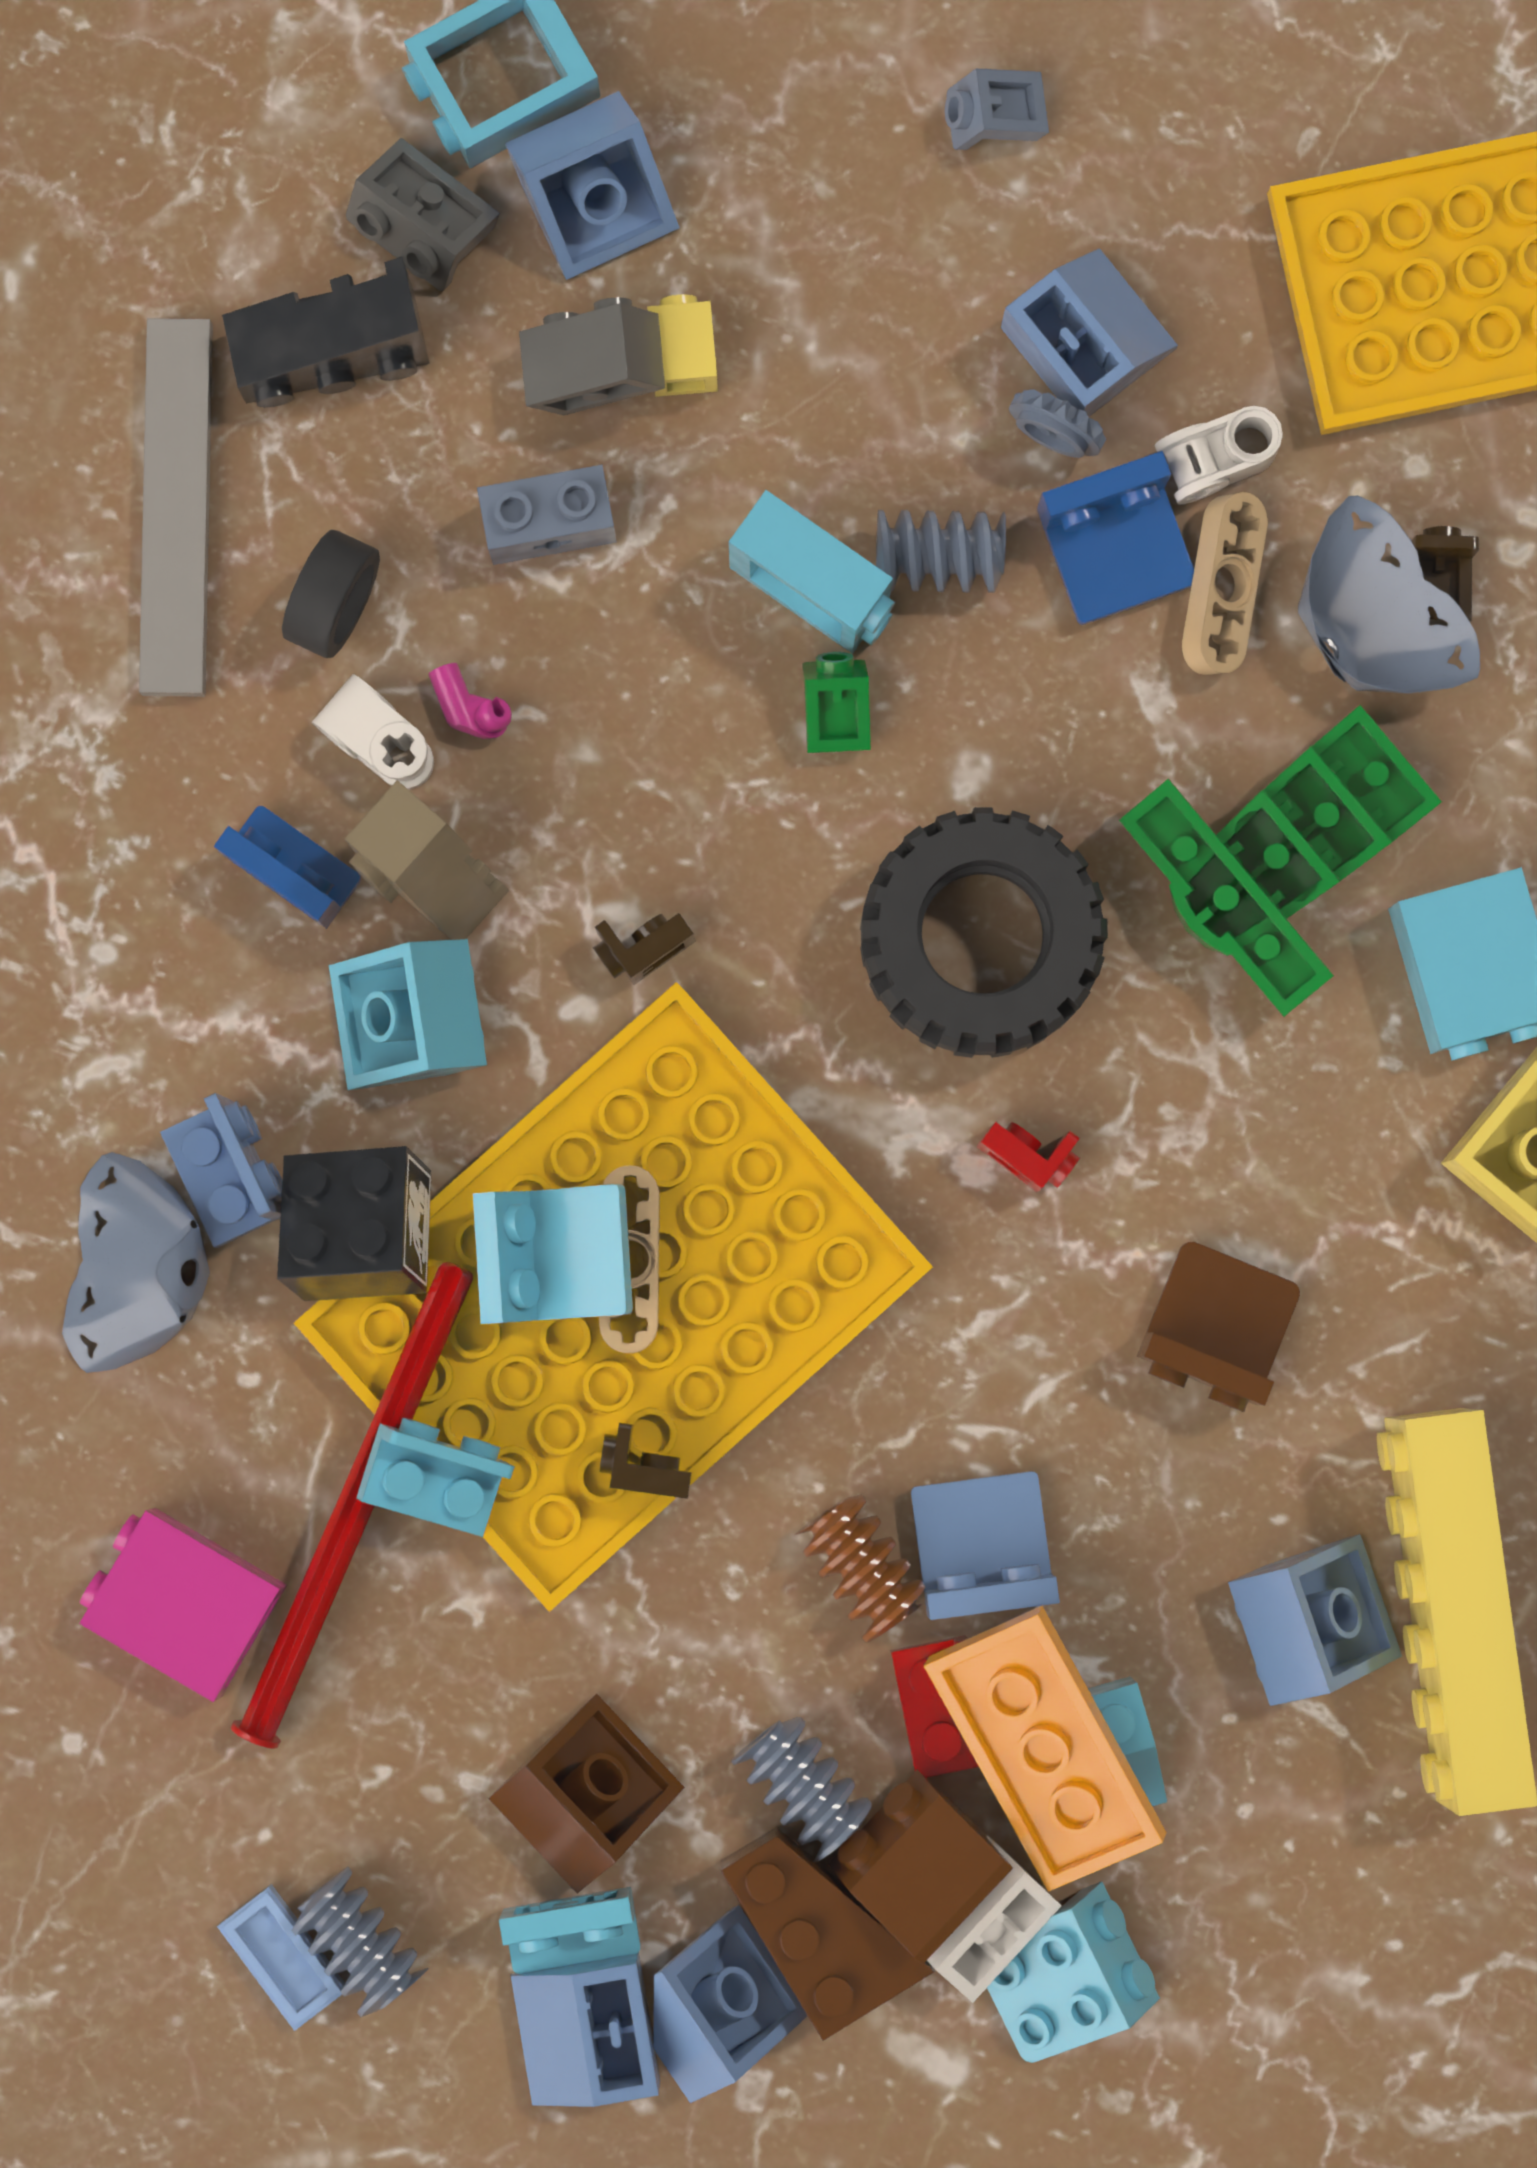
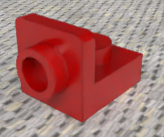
(1017, 1153)

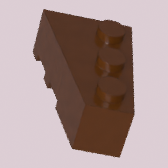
(818, 1933)

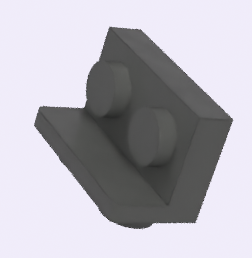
(419, 213)

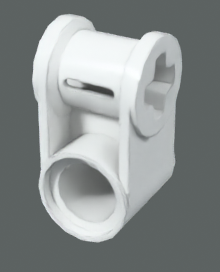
(1216, 454)
(370, 729)

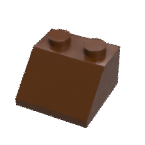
(587, 1794)
(919, 1866)

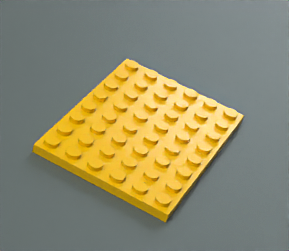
(760, 1284)

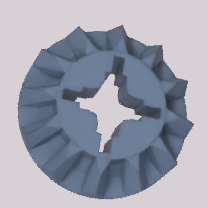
(1057, 424)

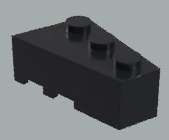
(327, 338)

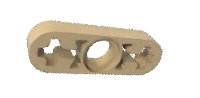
(1245, 568)
(644, 1308)

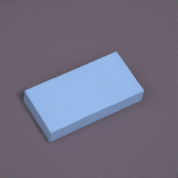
(279, 1959)

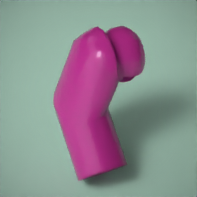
(468, 711)

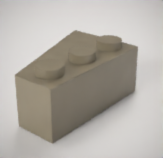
(417, 855)

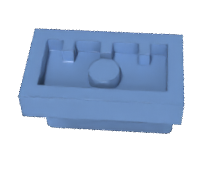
(223, 1170)
(983, 1545)

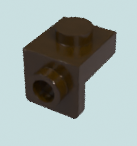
(1448, 565)

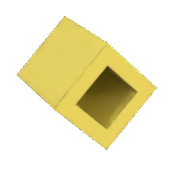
(686, 345)

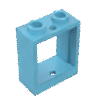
(574, 90)
(811, 573)

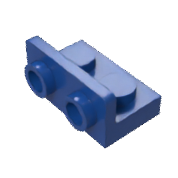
(290, 865)

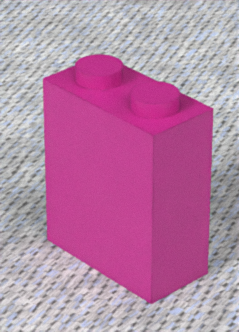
(180, 1602)

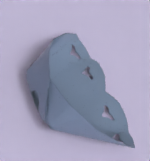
(1379, 612)
(131, 1266)

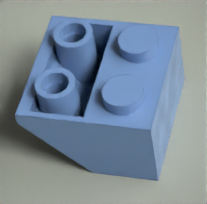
(1086, 332)
(587, 2033)

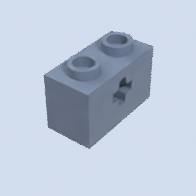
(546, 514)

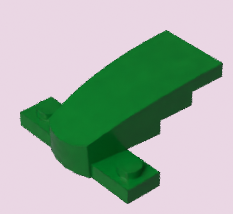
(1283, 850)

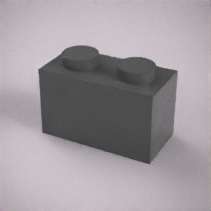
(592, 357)

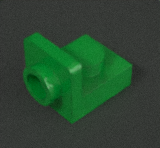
(836, 703)

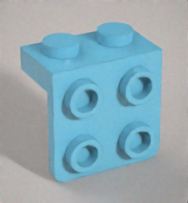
(1074, 1979)

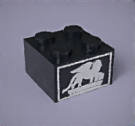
(354, 1224)

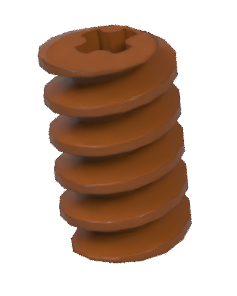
(863, 1566)

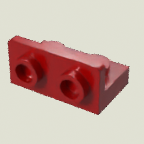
(930, 1729)

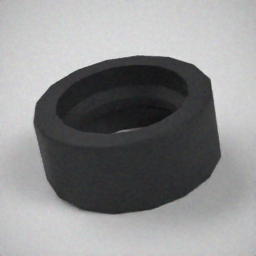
(330, 593)

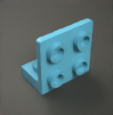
(552, 1254)

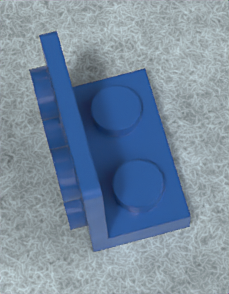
(1116, 539)

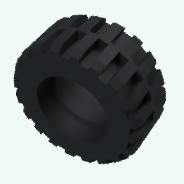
(1001, 848)

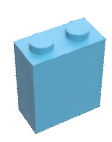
(1471, 962)

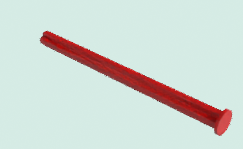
(350, 1514)

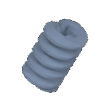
(941, 550)
(805, 1785)
(357, 1944)

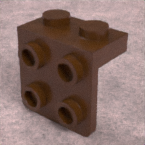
(1219, 1326)

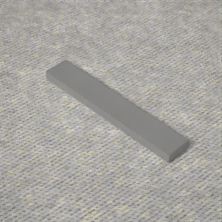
(176, 507)

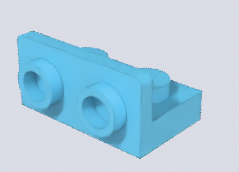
(432, 1478)
(570, 1930)

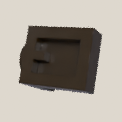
(655, 945)
(654, 1475)

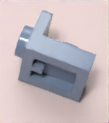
(996, 107)

